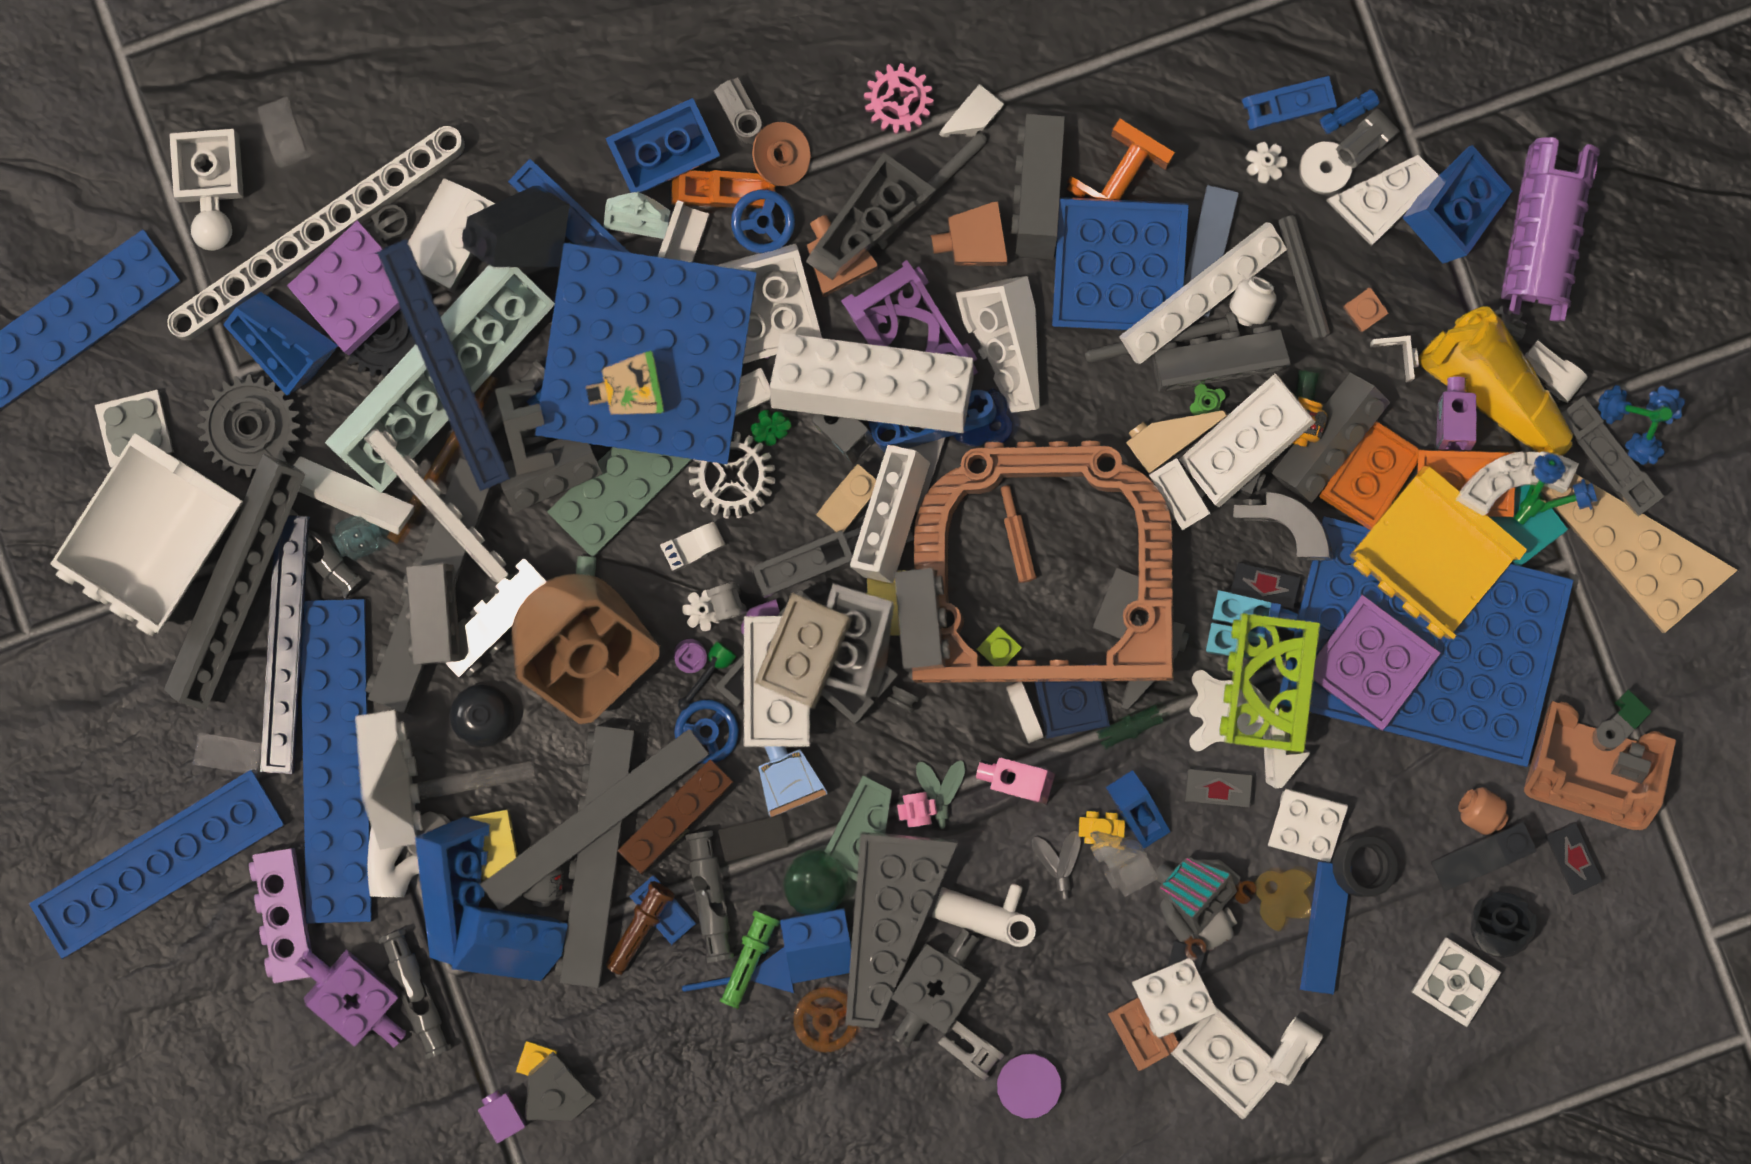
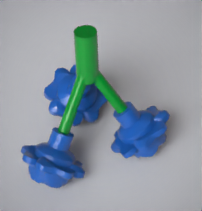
(1662, 407)

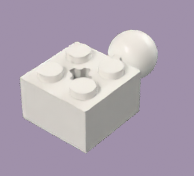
(223, 181)

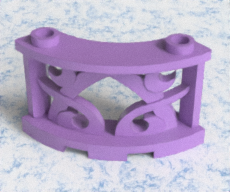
(868, 318)

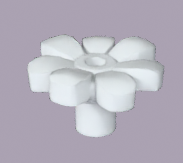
(1263, 168)
(696, 616)

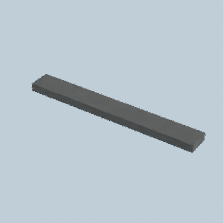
(594, 819)

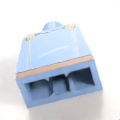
(788, 780)

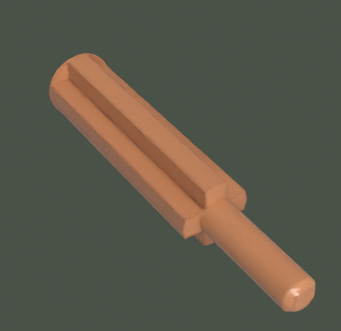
(1017, 539)

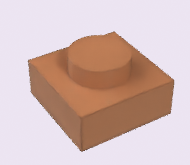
(1365, 310)

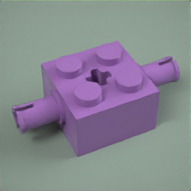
(352, 1018)

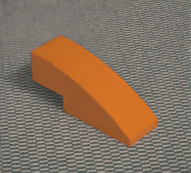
(717, 188)

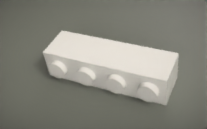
(890, 514)

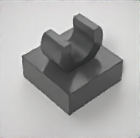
(1631, 765)

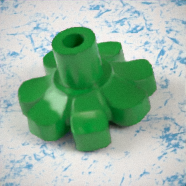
(770, 427)

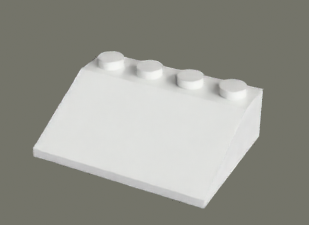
(779, 301)

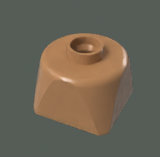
(579, 645)

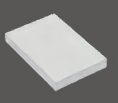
(1226, 1062)

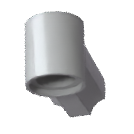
(738, 108)

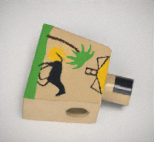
(629, 387)

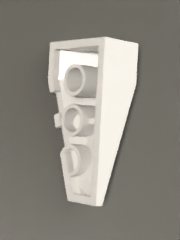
(1005, 327)

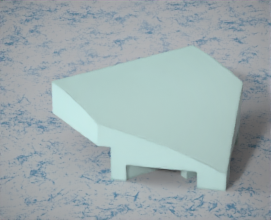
(636, 215)

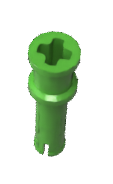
(754, 945)

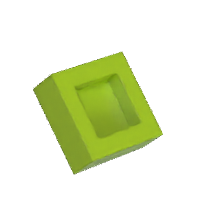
(998, 648)

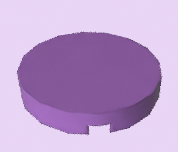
(1029, 1085)

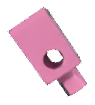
(1029, 784)

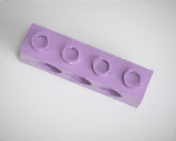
(291, 898)

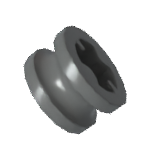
(902, 699)

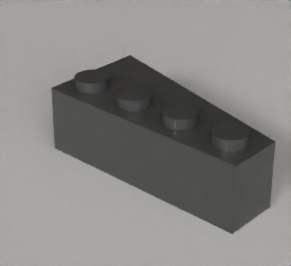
(1039, 187)

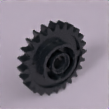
(384, 350)

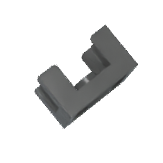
(521, 427)

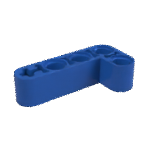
(907, 439)

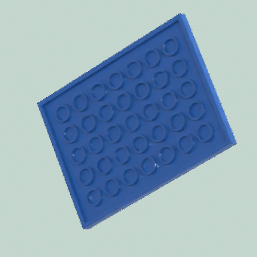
(1486, 681)

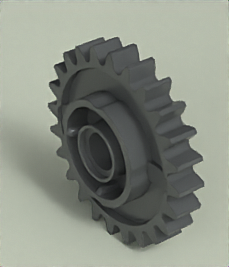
(229, 412)

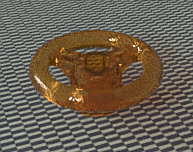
(805, 1006)

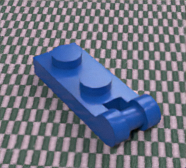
(1290, 102)

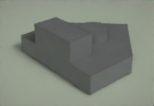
(555, 1092)

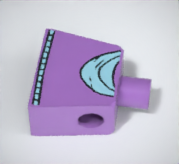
(1456, 429)

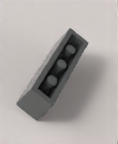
(1349, 417)

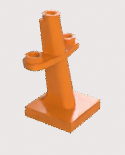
(1140, 148)

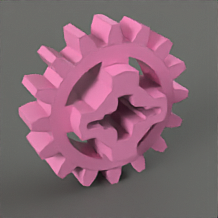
(912, 94)

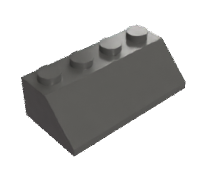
(1220, 360)

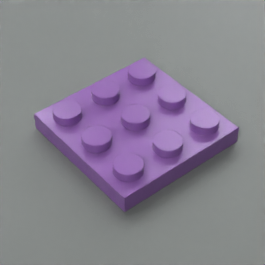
(347, 289)
(1372, 662)

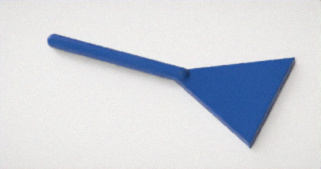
(772, 972)

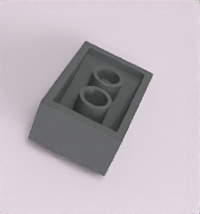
(865, 646)

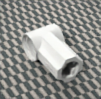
(1560, 376)
(1296, 1046)

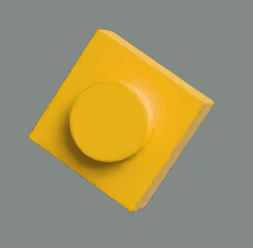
(532, 1056)

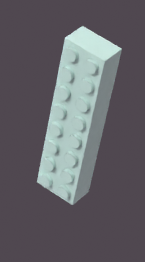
(483, 329)

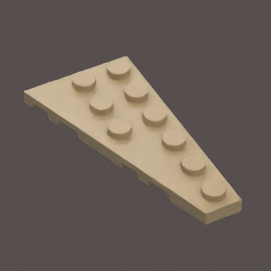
(1647, 559)

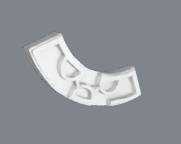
(1507, 473)

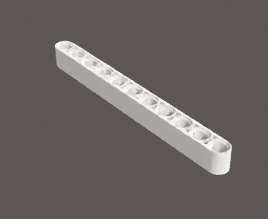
(300, 234)

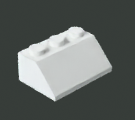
(438, 235)

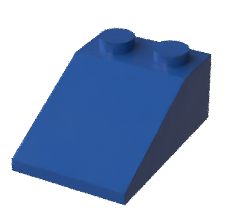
(1458, 206)

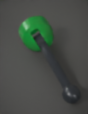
(720, 658)

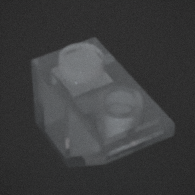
(283, 132)
(1126, 862)

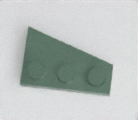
(864, 813)

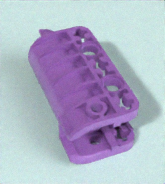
(1548, 229)

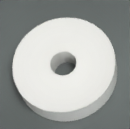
(1312, 175)

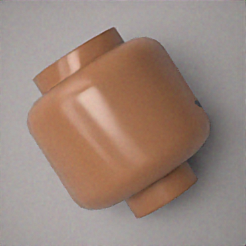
(1483, 811)

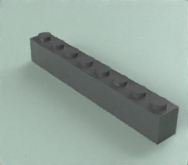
(234, 582)
(397, 675)
(595, 865)

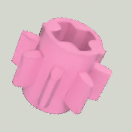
(917, 809)

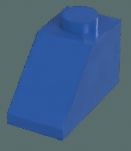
(1138, 809)

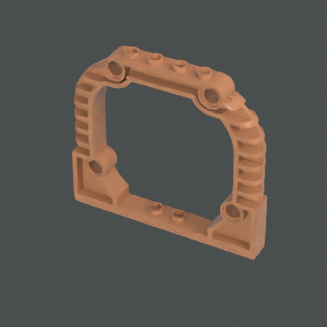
(1144, 650)

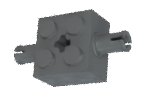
(914, 993)

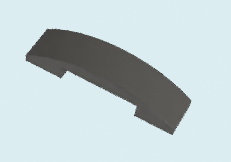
(1610, 458)

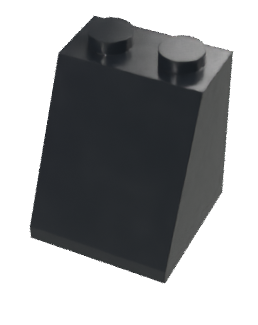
(519, 230)

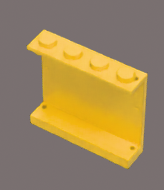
(1435, 553)

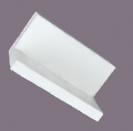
(683, 233)

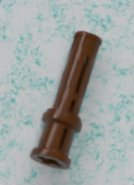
(646, 915)

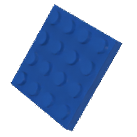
(1116, 260)

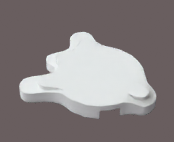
(1210, 708)

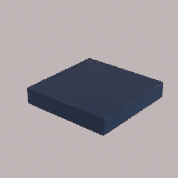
(1071, 706)

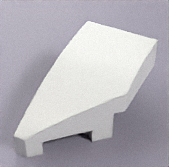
(973, 114)

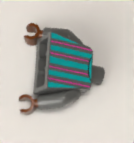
(1196, 895)

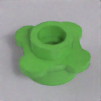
(1203, 393)

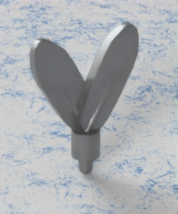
(1060, 866)

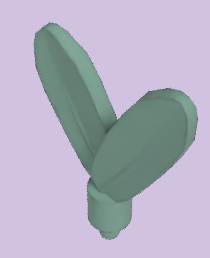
(941, 793)

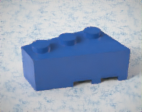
(279, 341)

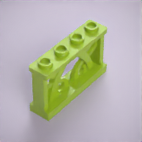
(1296, 719)

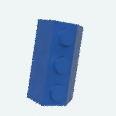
(662, 147)
(508, 943)

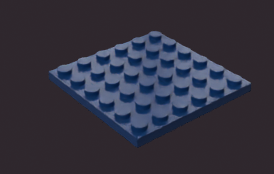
(632, 304)

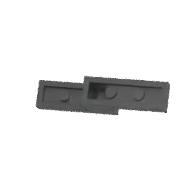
(819, 557)

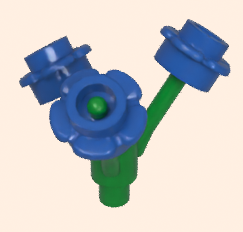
(1548, 470)

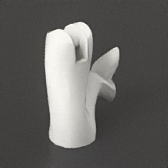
(383, 875)

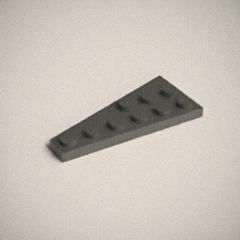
(891, 902)

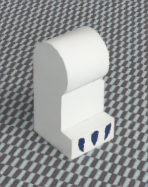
(692, 546)

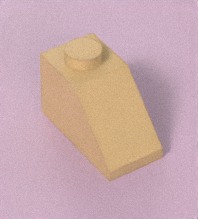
(848, 499)

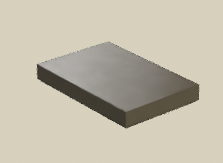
(803, 650)

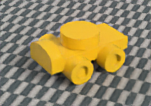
(1092, 822)

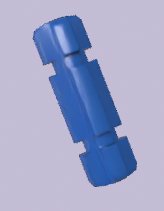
(1349, 111)

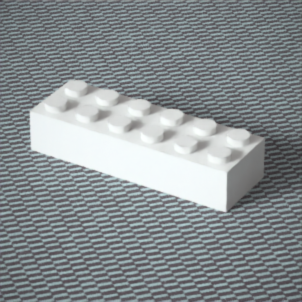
(871, 382)

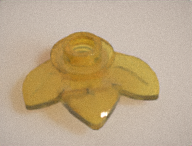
(1286, 900)

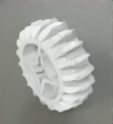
(752, 494)

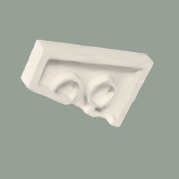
(1382, 200)

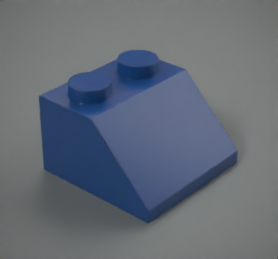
(817, 945)

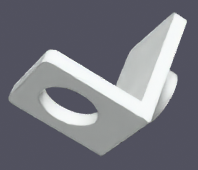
(1410, 354)

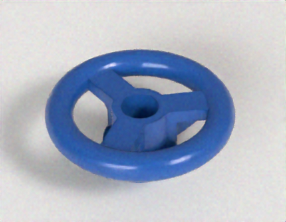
(739, 225)
(722, 712)

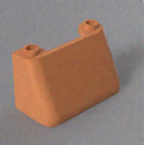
(1577, 775)

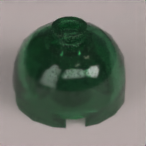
(815, 883)

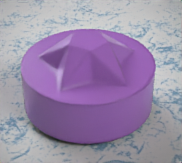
(690, 656)

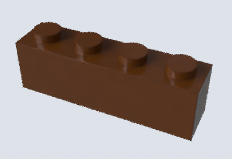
(675, 817)

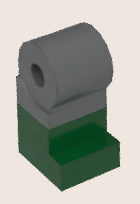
(1626, 720)

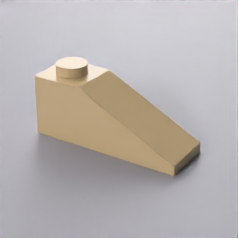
(1165, 439)

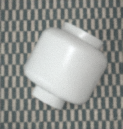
(1253, 301)

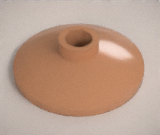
(792, 151)

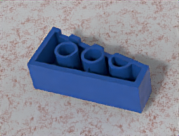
(449, 879)

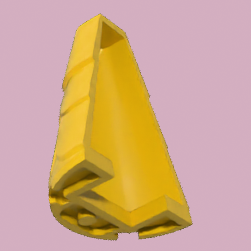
(1501, 379)

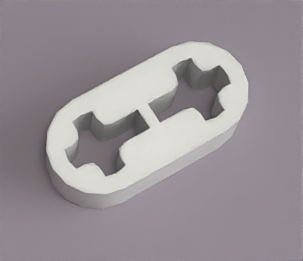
(1024, 712)

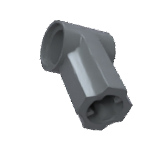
(1371, 134)

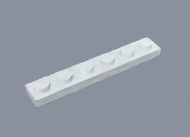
(1202, 293)
(428, 494)

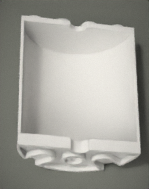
(145, 534)

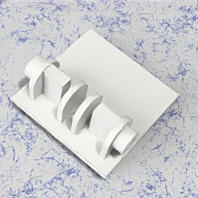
(1307, 825)
(1174, 998)

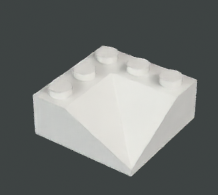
(387, 779)

